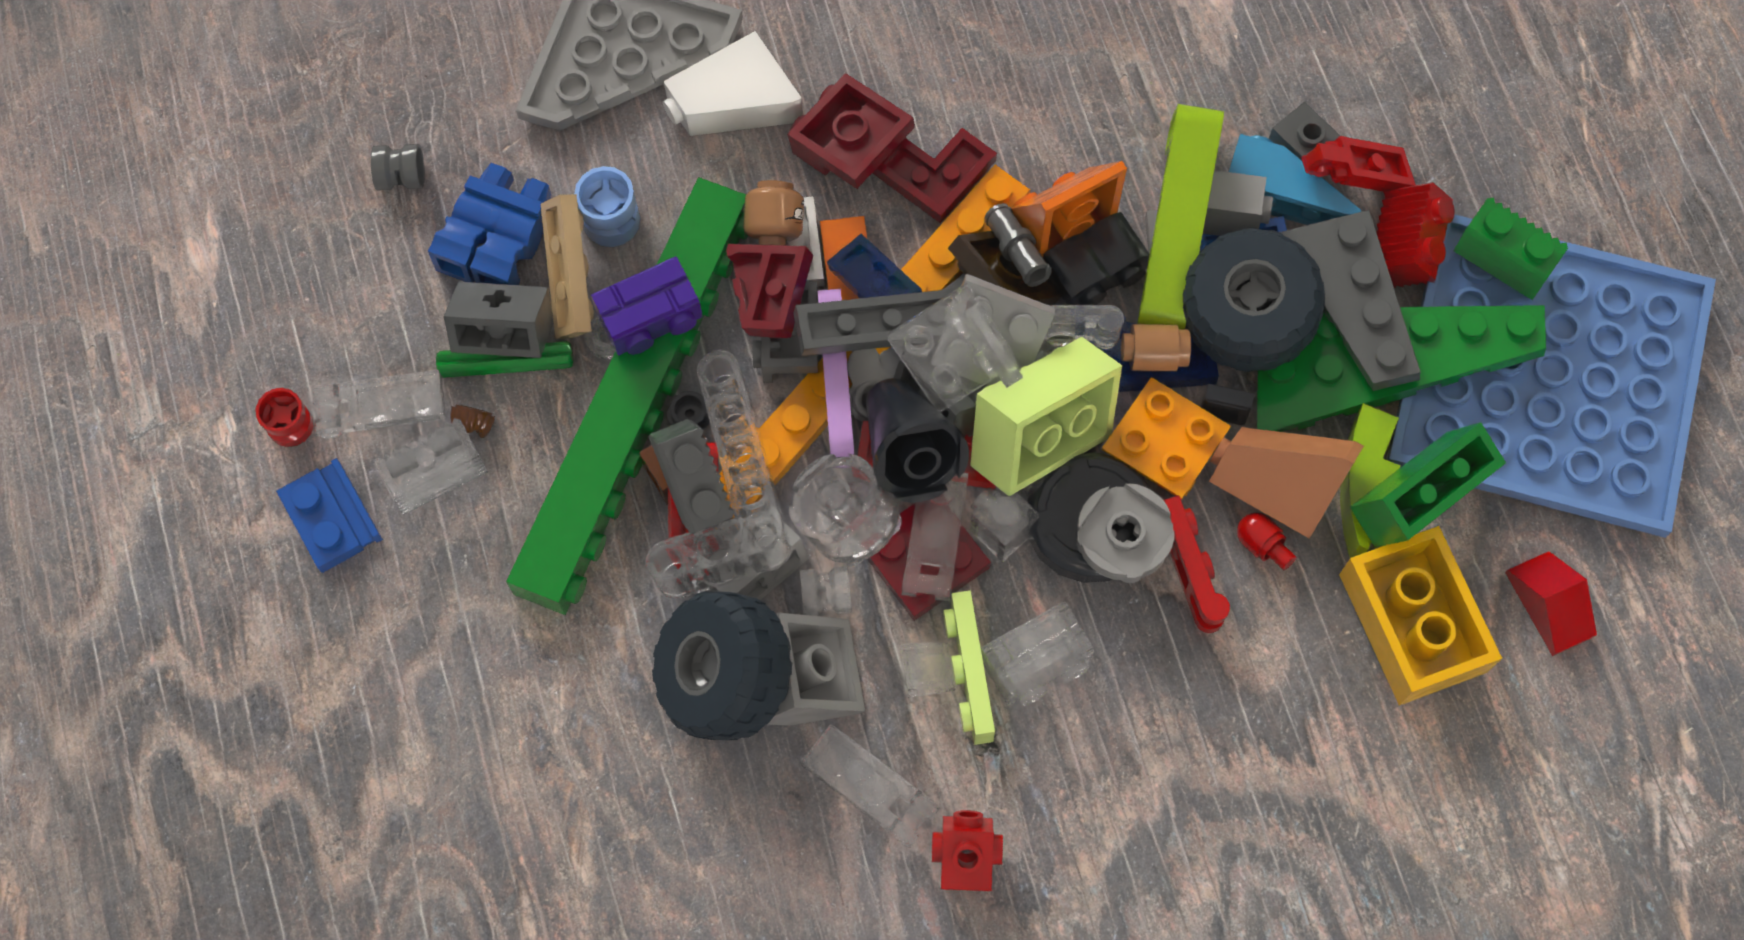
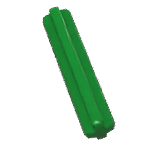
(452, 364)

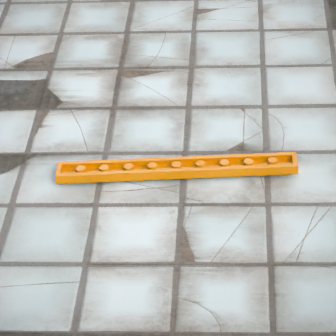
(932, 268)

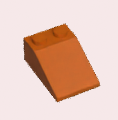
(1071, 204)

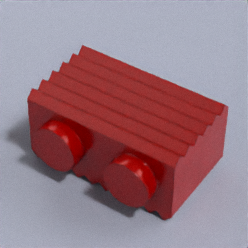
(1414, 232)

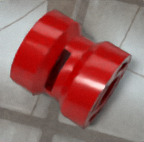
(277, 409)

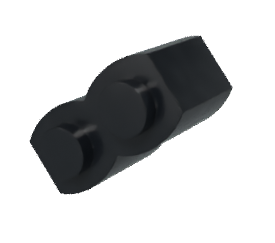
(1097, 261)

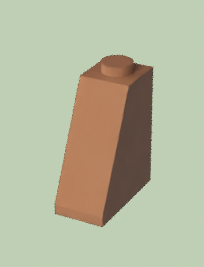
(1284, 473)

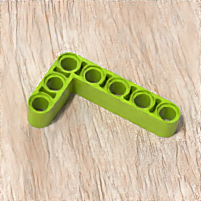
(1181, 212)

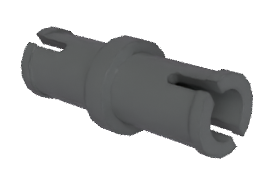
(1017, 245)

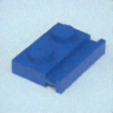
(329, 515)

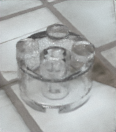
(844, 509)

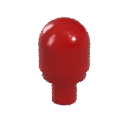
(1264, 539)

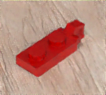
(1360, 164)

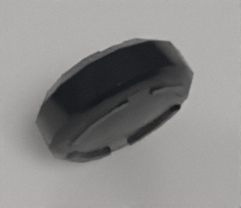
(1059, 507)

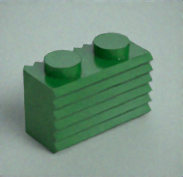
(1510, 248)

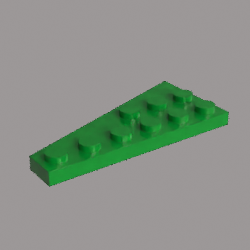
(1446, 344)

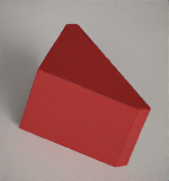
(1555, 601)

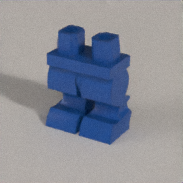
(494, 216)

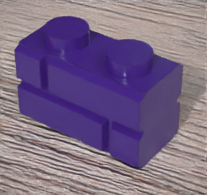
(647, 307)

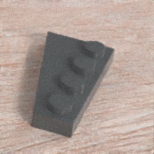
(1361, 297)

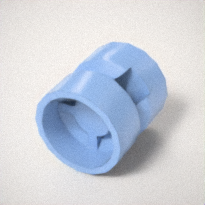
(607, 206)

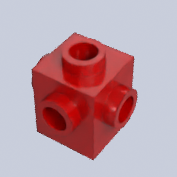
(967, 851)

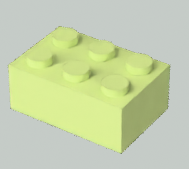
(1045, 417)

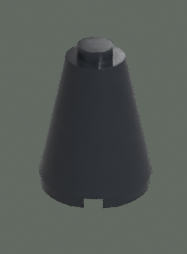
(912, 443)

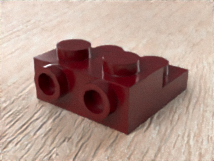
(849, 131)

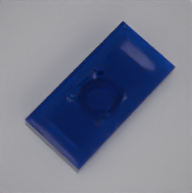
(869, 271)

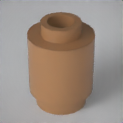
(1156, 347)

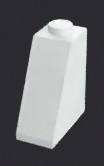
(732, 91)

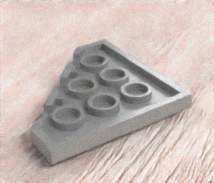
(618, 50)

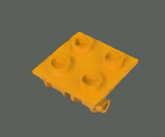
(1166, 438)

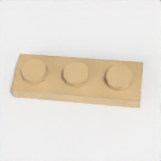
(566, 266)

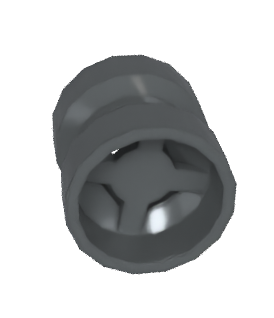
(397, 167)

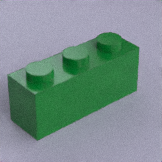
(1427, 485)

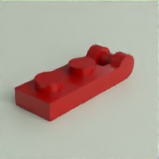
(1195, 570)

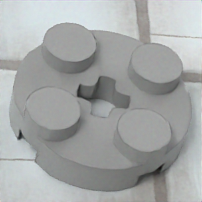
(1127, 559)

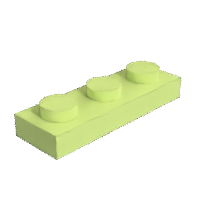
(969, 668)

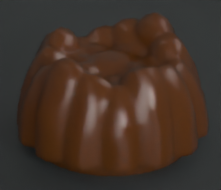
(473, 419)

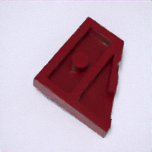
(769, 286)

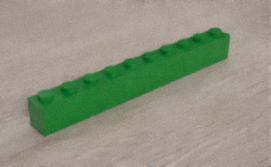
(624, 415)

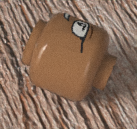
(773, 213)

